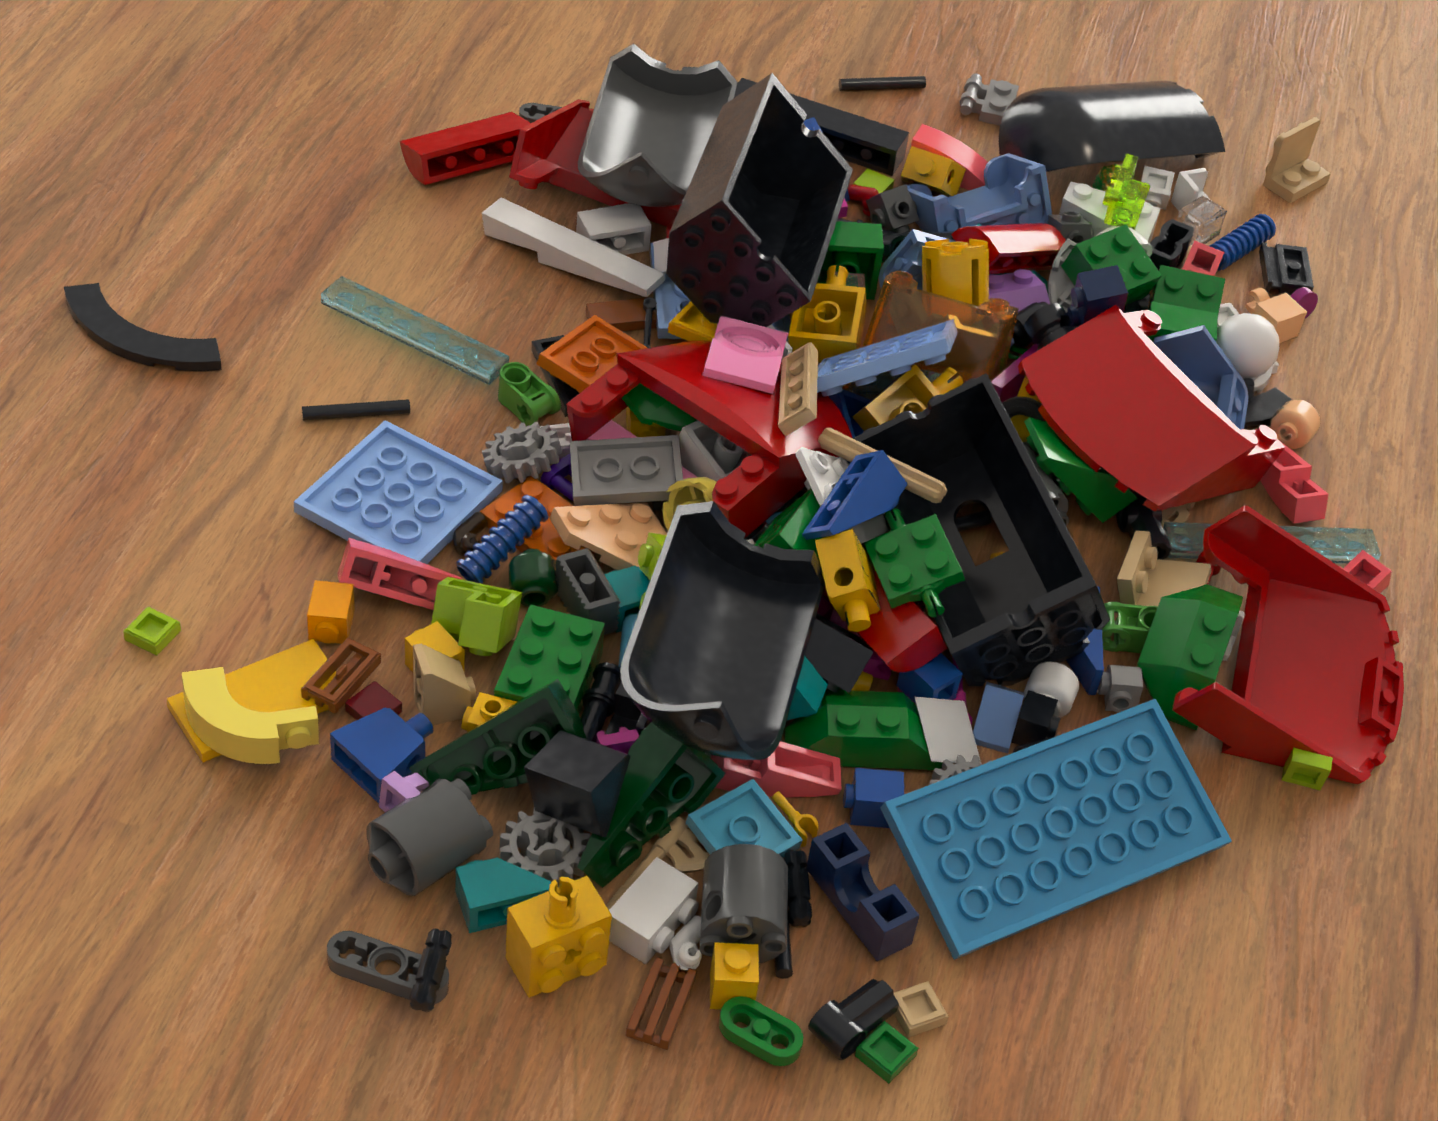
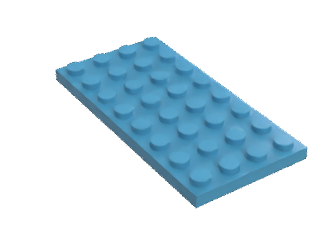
(1054, 827)

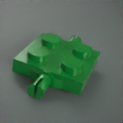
(914, 562)

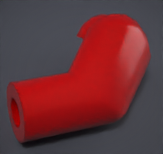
(861, 194)

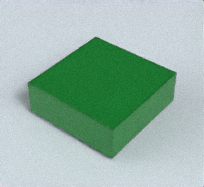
(886, 1052)

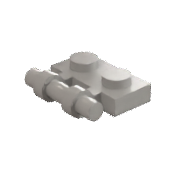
(987, 100)

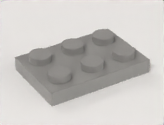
(624, 469)

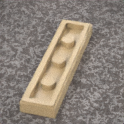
(798, 389)

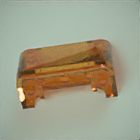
(982, 330)

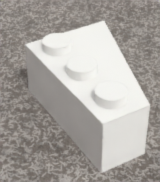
(1089, 203)

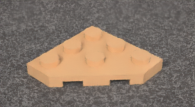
(608, 529)

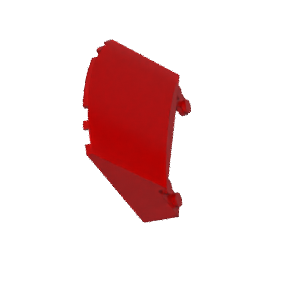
(550, 154)
(734, 411)
(1141, 416)
(1310, 656)

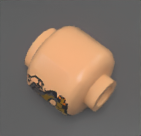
(1295, 423)

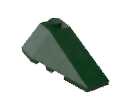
(500, 747)
(657, 787)

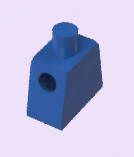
(379, 746)

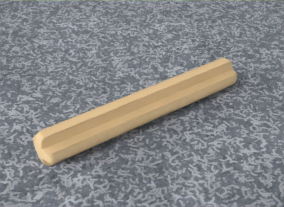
(918, 482)

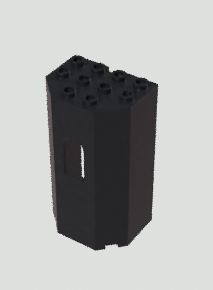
(757, 210)
(1022, 604)

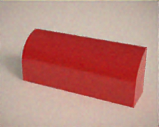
(463, 148)
(1016, 245)
(901, 635)

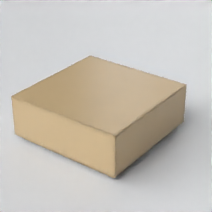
(919, 1009)

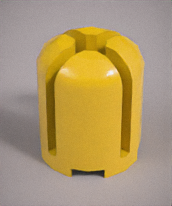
(957, 270)

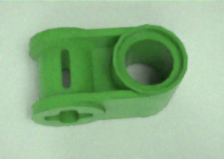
(524, 393)
(1129, 628)

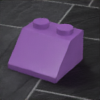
(1018, 288)

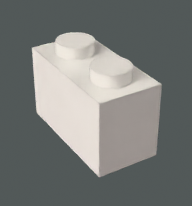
(617, 227)
(653, 910)

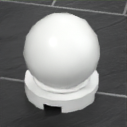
(1250, 346)

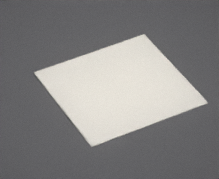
(946, 729)

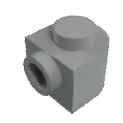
(1121, 687)

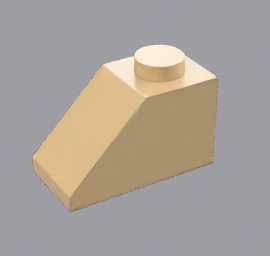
(440, 685)

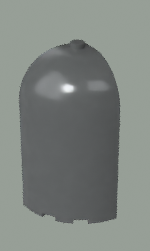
(652, 127)

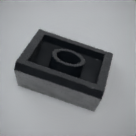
(577, 781)

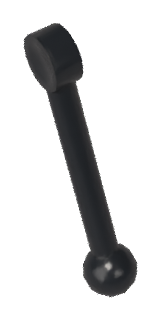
(649, 306)

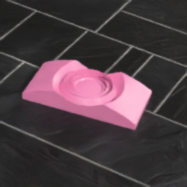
(745, 354)

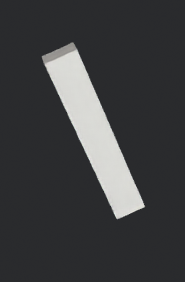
(567, 249)

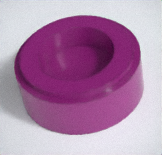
(1306, 298)

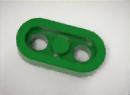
(762, 1031)

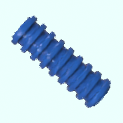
(1244, 239)
(502, 540)

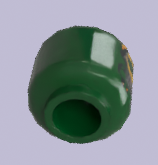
(534, 576)

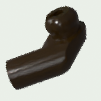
(465, 535)

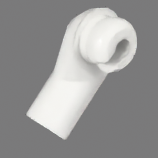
(684, 945)

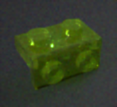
(1127, 196)

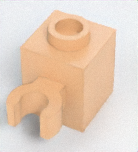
(1280, 310)

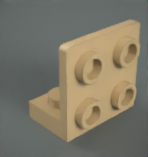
(1290, 171)
(1147, 579)

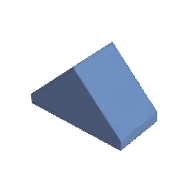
(997, 717)

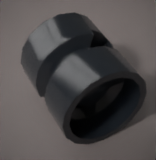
(1048, 324)

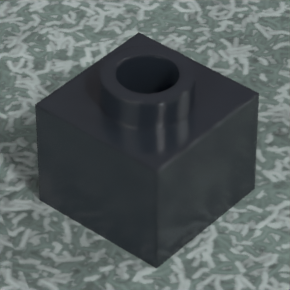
(1036, 719)

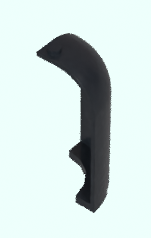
(1107, 121)
(721, 636)

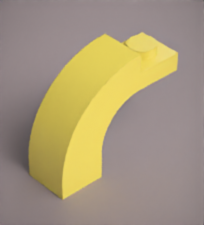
(240, 731)

